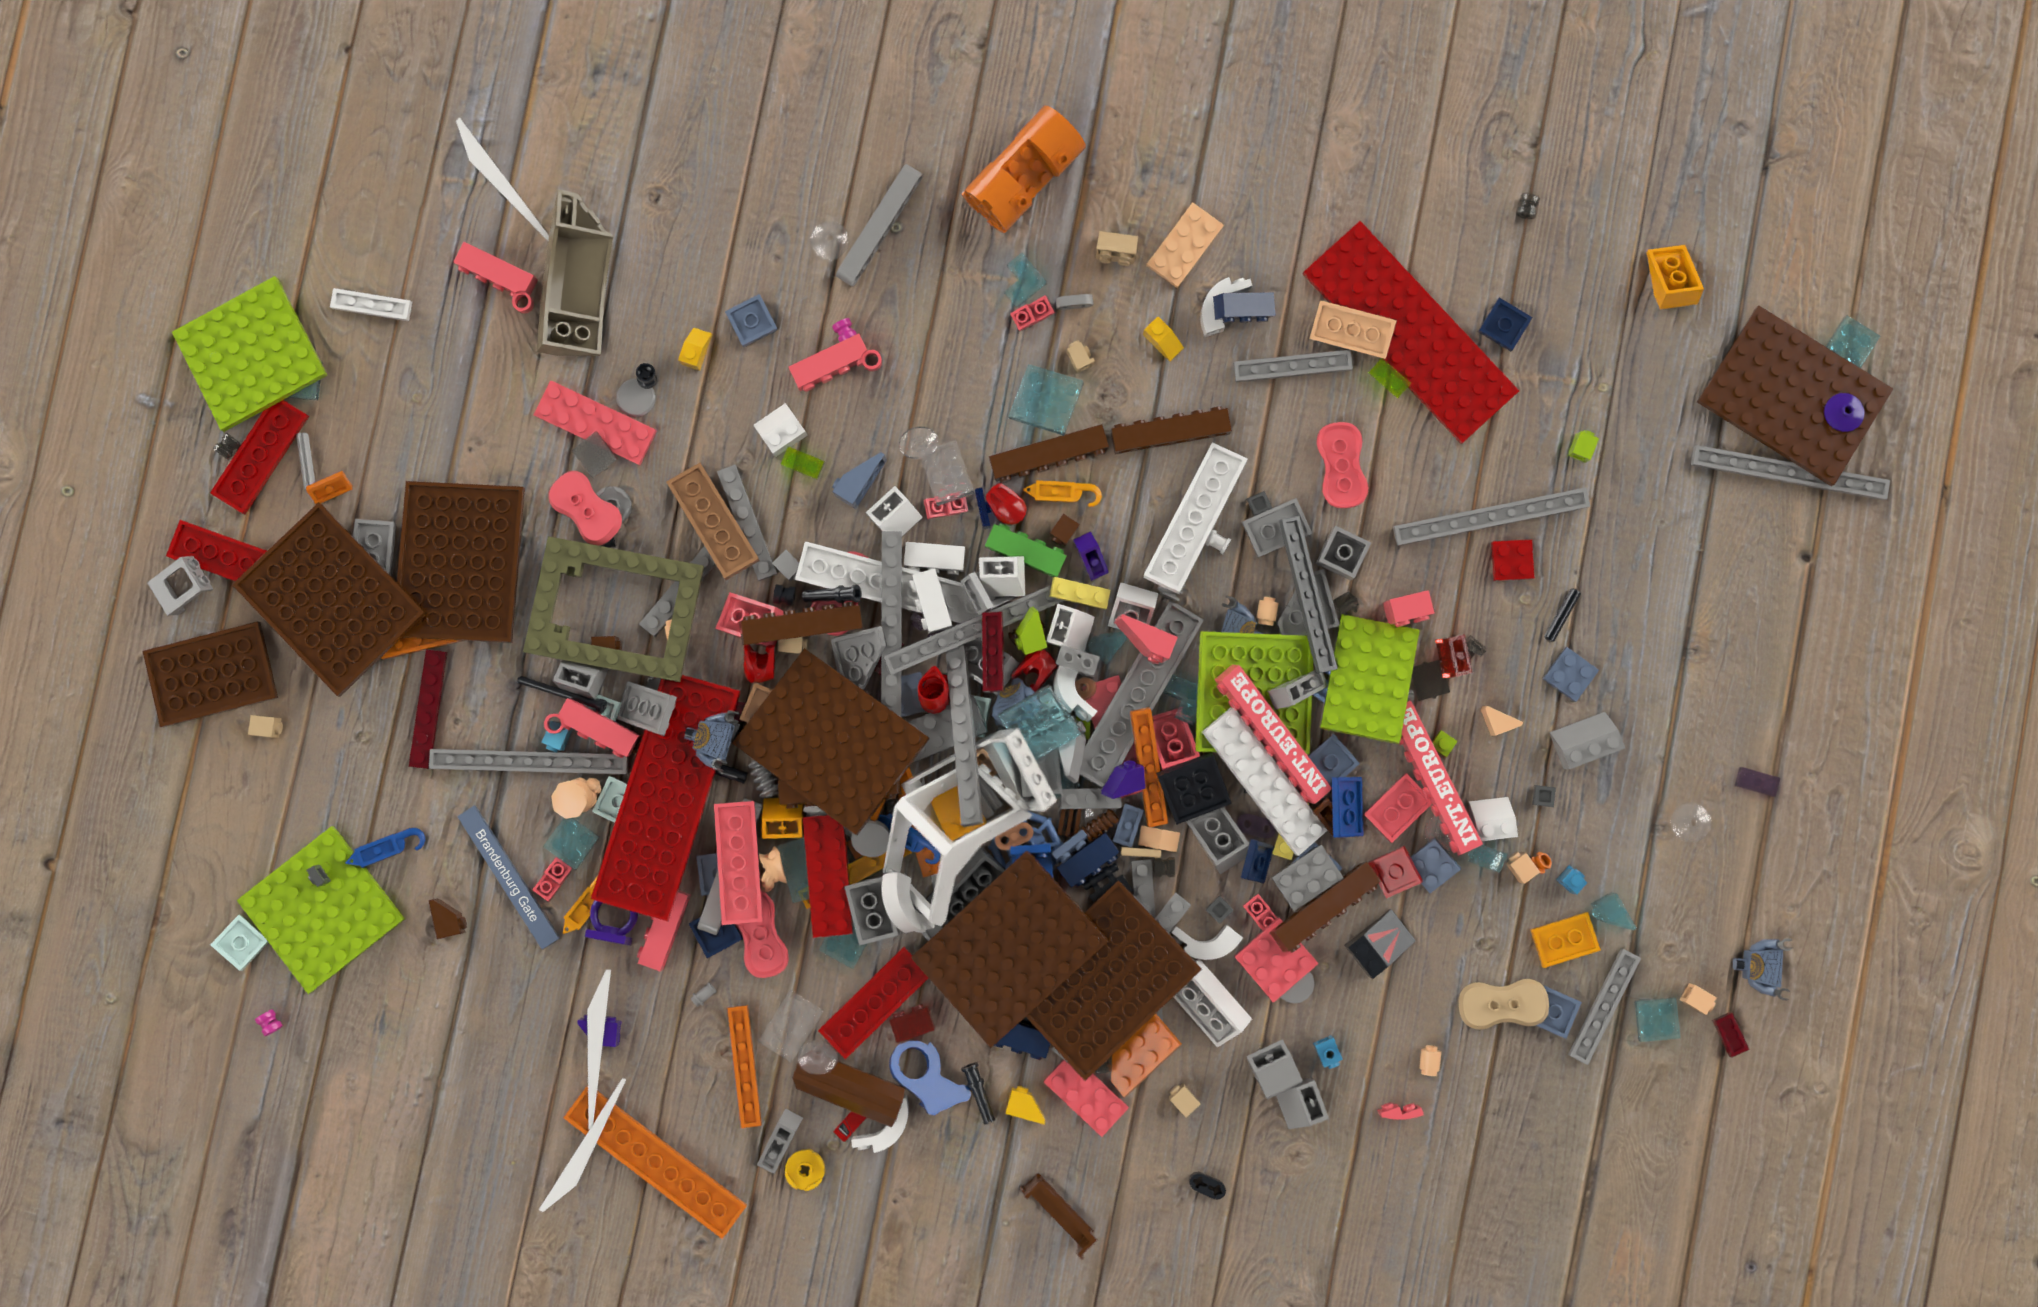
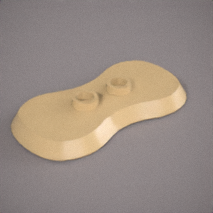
(1489, 1005)

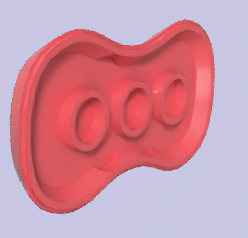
(1344, 480)
(594, 517)
(763, 949)

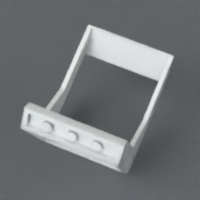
(1009, 757)
(954, 855)

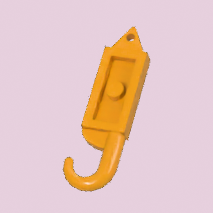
(1062, 491)
(580, 911)

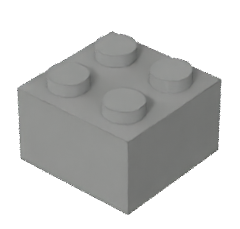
(1343, 553)

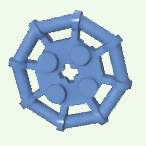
(1036, 839)

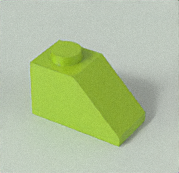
(1030, 633)

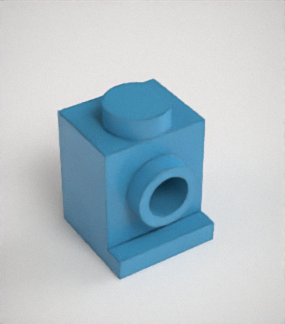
(1572, 880)
(1322, 1047)

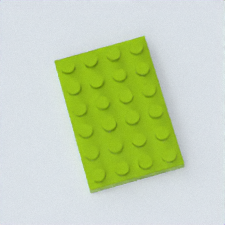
(1372, 679)

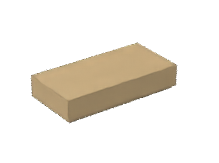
(1142, 852)

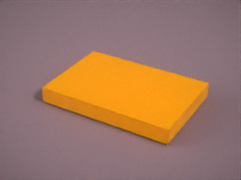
(1565, 939)

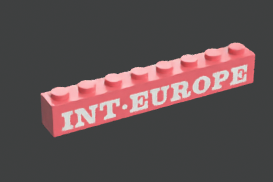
(1272, 733)
(1437, 784)

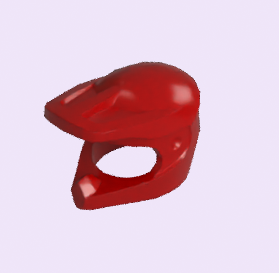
(1006, 504)
(1038, 662)
(759, 667)
(935, 692)

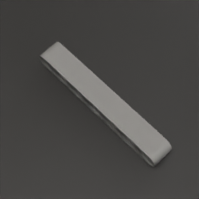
(879, 225)
(711, 915)

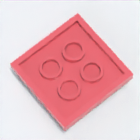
(1271, 967)

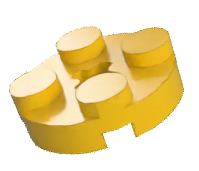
(807, 1158)

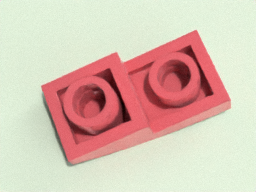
(1032, 313)
(952, 508)
(552, 879)
(1260, 912)
(1393, 1111)

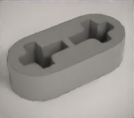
(1074, 301)

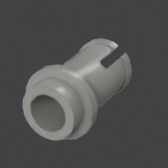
(704, 994)

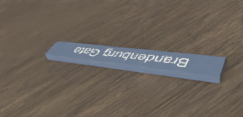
(508, 877)

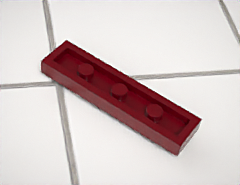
(992, 652)

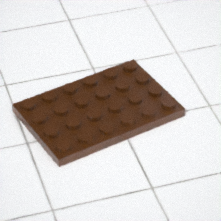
(210, 674)

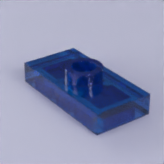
(983, 507)

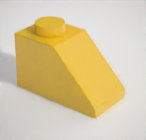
(1163, 338)
(695, 349)
(1023, 1105)

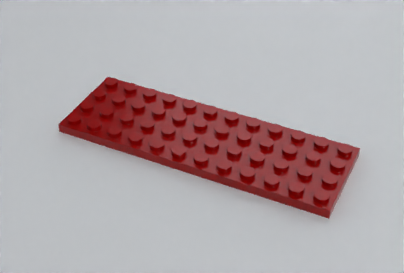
(1427, 344)
(661, 806)

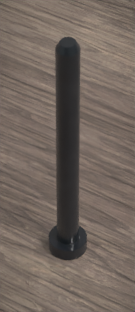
(599, 705)

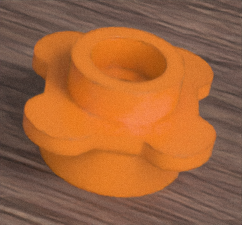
(1542, 862)

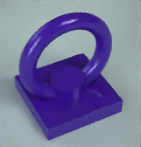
(610, 933)

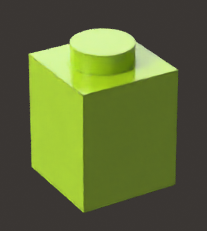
(1583, 446)

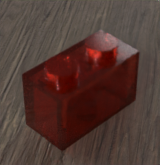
(1454, 656)
(912, 1023)

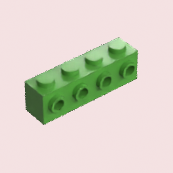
(1035, 552)

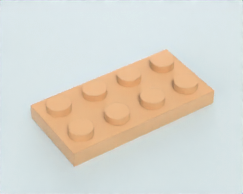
(1185, 245)
(1353, 329)

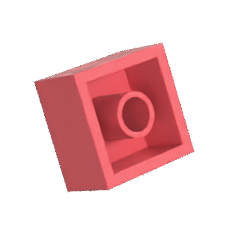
(1409, 607)

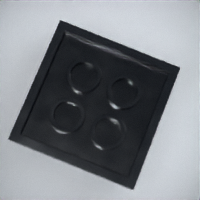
(1194, 788)

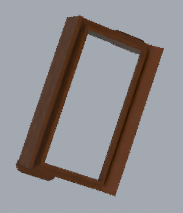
(1061, 1212)

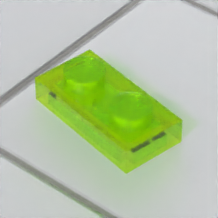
(1389, 378)
(802, 463)

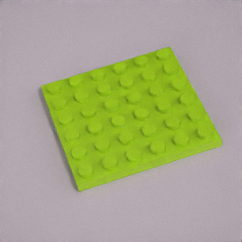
(249, 353)
(1267, 662)
(320, 926)

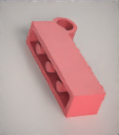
(497, 272)
(832, 361)
(596, 726)
(662, 935)

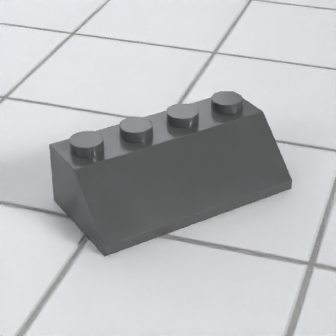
(971, 881)

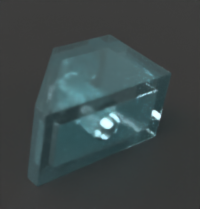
(1106, 645)
(1487, 858)
(1612, 911)

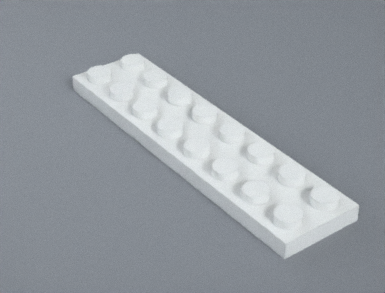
(1195, 518)
(1264, 781)

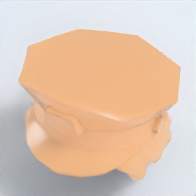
(575, 797)
(771, 870)

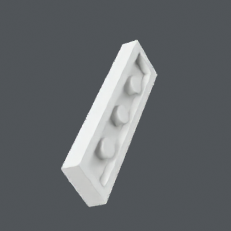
(371, 304)

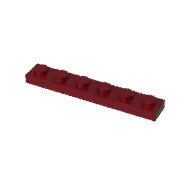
(427, 708)

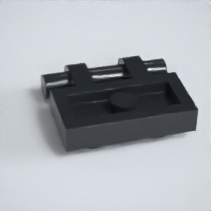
(1107, 872)

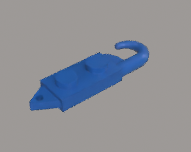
(915, 841)
(384, 848)

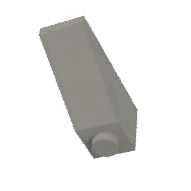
(1297, 689)
(1072, 754)
(779, 1141)

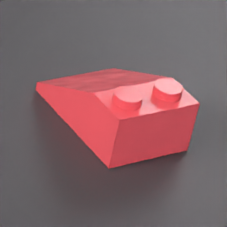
(738, 607)
(1149, 640)
(1173, 740)

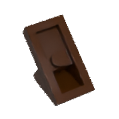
(1324, 813)

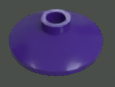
(1838, 418)

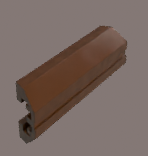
(854, 1091)

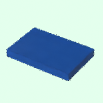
(1347, 807)

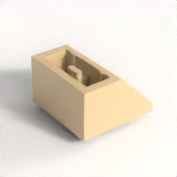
(1116, 248)

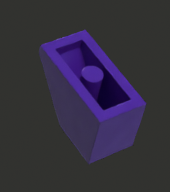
(1091, 556)
(1124, 780)

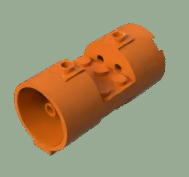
(1018, 174)

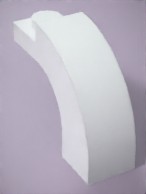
(1208, 323)
(1065, 690)
(899, 905)
(1215, 948)
(886, 1136)

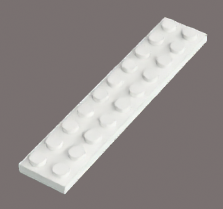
(833, 567)

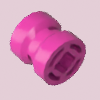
(844, 329)
(264, 1020)

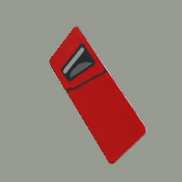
(849, 1125)

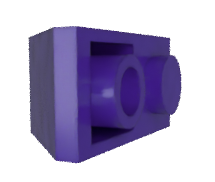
(611, 1030)

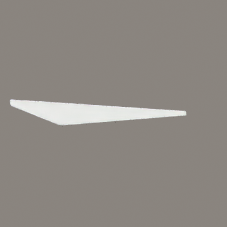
(486, 166)
(596, 1022)
(575, 1167)

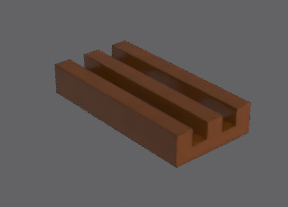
(1067, 832)

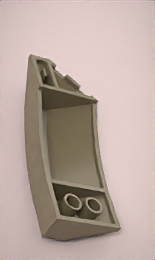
(574, 280)

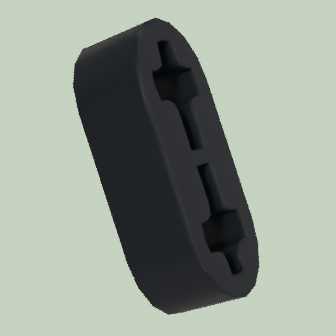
(1205, 1190)

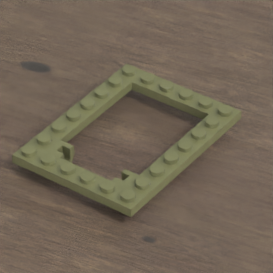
(552, 640)

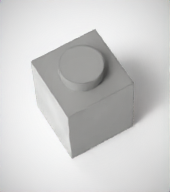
(787, 565)

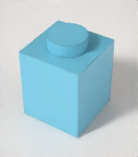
(556, 741)

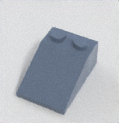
(856, 482)

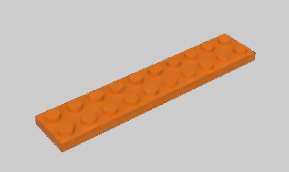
(660, 1165)

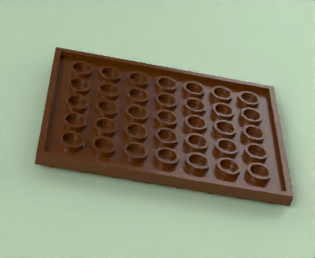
(1777, 392)
(461, 559)
(329, 599)
(831, 741)
(1009, 949)
(1116, 986)

